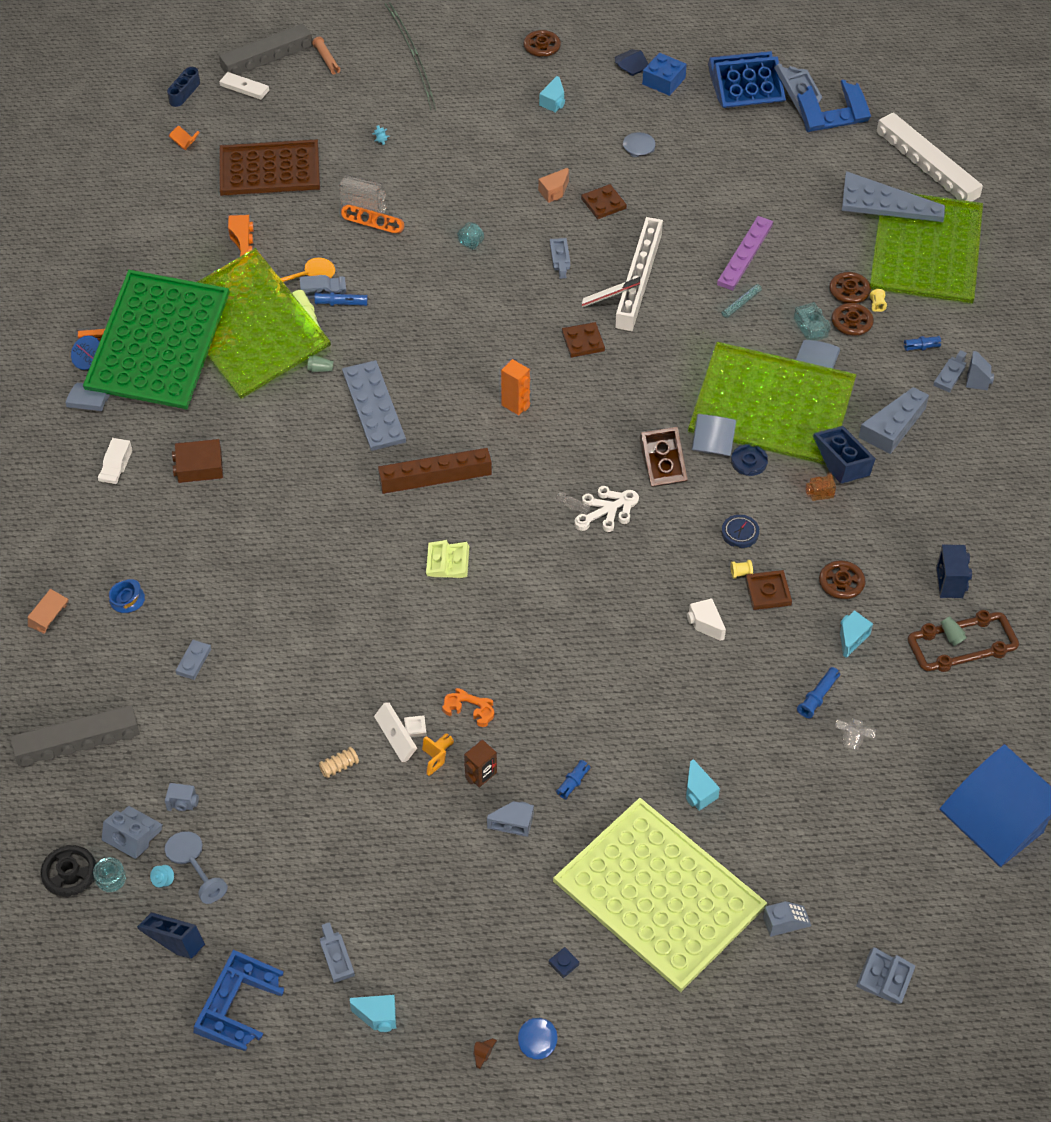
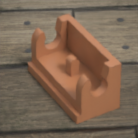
(46, 611)

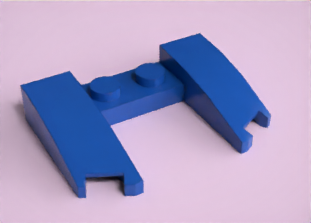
(816, 120)
(212, 1019)

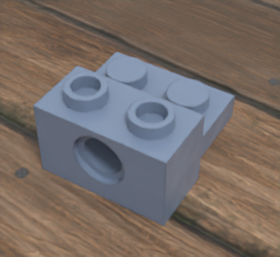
(130, 831)

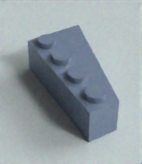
(894, 421)

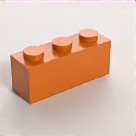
(515, 387)

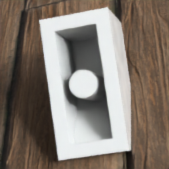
(706, 619)

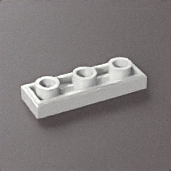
(244, 85)
(395, 732)

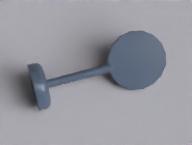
(185, 848)

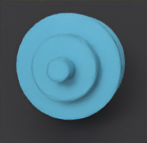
(380, 135)
(162, 876)

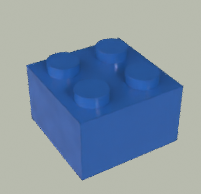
(664, 74)

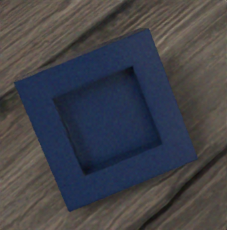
(563, 962)

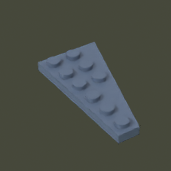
(877, 198)

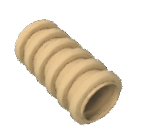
(338, 762)

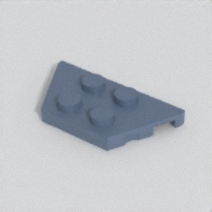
(796, 82)

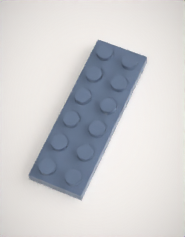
(373, 405)

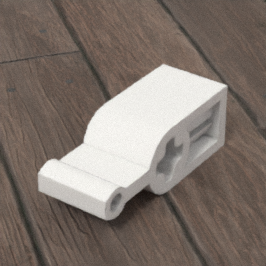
(115, 460)

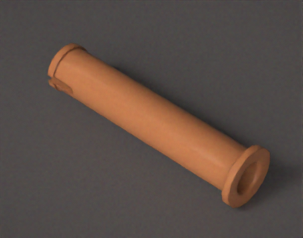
(318, 43)

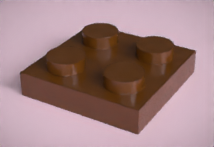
(603, 201)
(583, 339)
(768, 590)

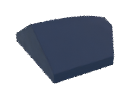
(632, 61)

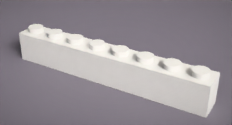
(929, 158)
(640, 267)

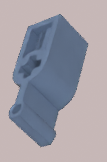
(322, 284)

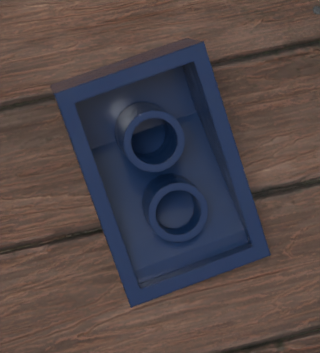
(844, 454)

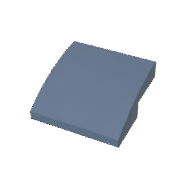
(818, 353)
(86, 399)
(713, 434)
(885, 976)

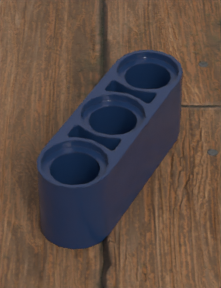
(183, 86)

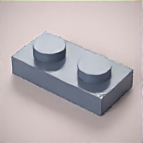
(193, 659)

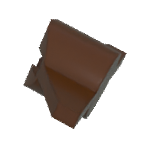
(482, 1051)

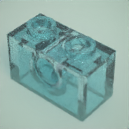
(811, 322)

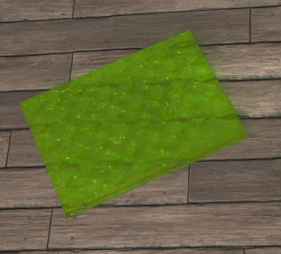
(929, 255)
(261, 325)
(774, 399)

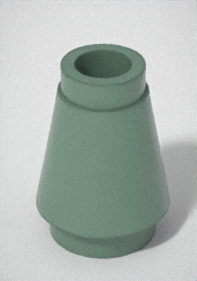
(319, 364)
(953, 631)

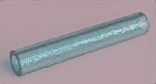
(741, 301)

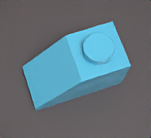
(553, 95)
(853, 632)
(700, 787)
(376, 1011)

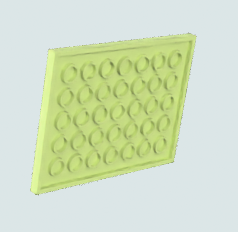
(660, 894)

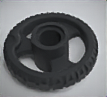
(65, 863)

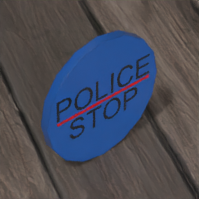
(84, 352)

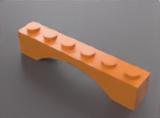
(240, 232)

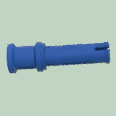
(815, 698)

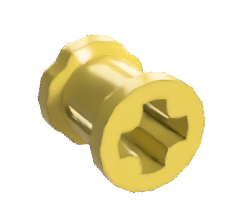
(877, 297)
(741, 569)

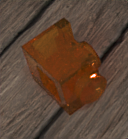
(821, 487)

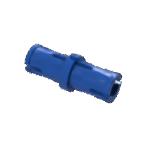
(922, 343)
(573, 779)

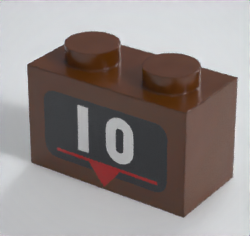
(480, 763)

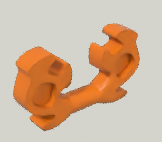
(453, 702)

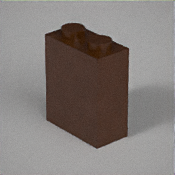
(197, 461)

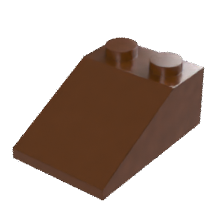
(663, 456)

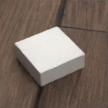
(415, 726)

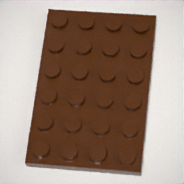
(269, 167)

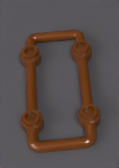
(944, 662)

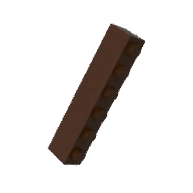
(435, 470)

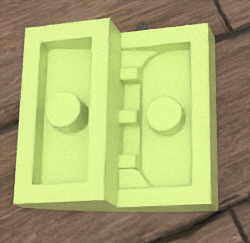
(447, 559)

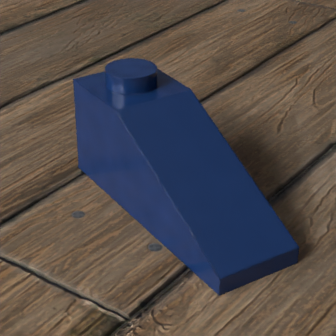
(173, 934)

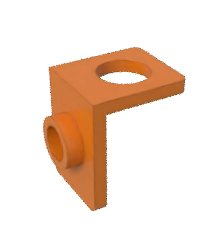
(182, 138)

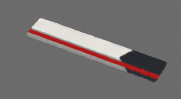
(611, 291)

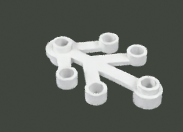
(607, 508)

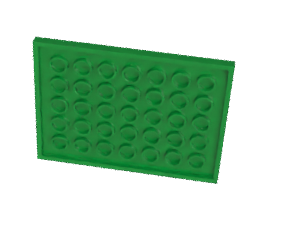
(157, 339)

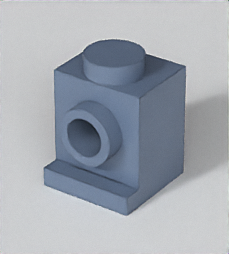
(181, 797)

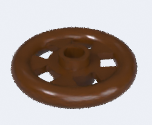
(542, 43)
(850, 287)
(852, 319)
(843, 574)

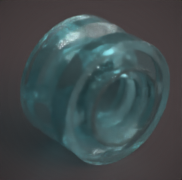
(470, 235)
(113, 882)

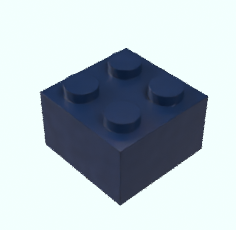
(953, 571)

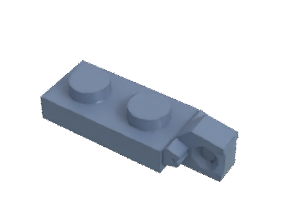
(560, 256)
(951, 372)
(336, 954)

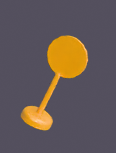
(314, 267)

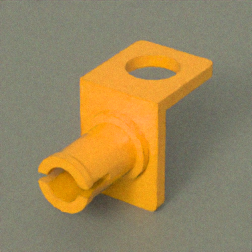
(436, 751)

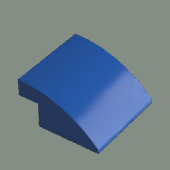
(746, 79)
(1001, 805)

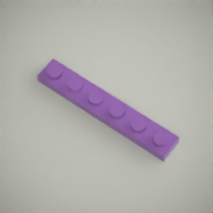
(745, 253)

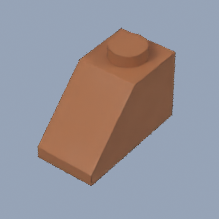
(554, 185)

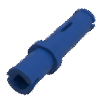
(333, 298)

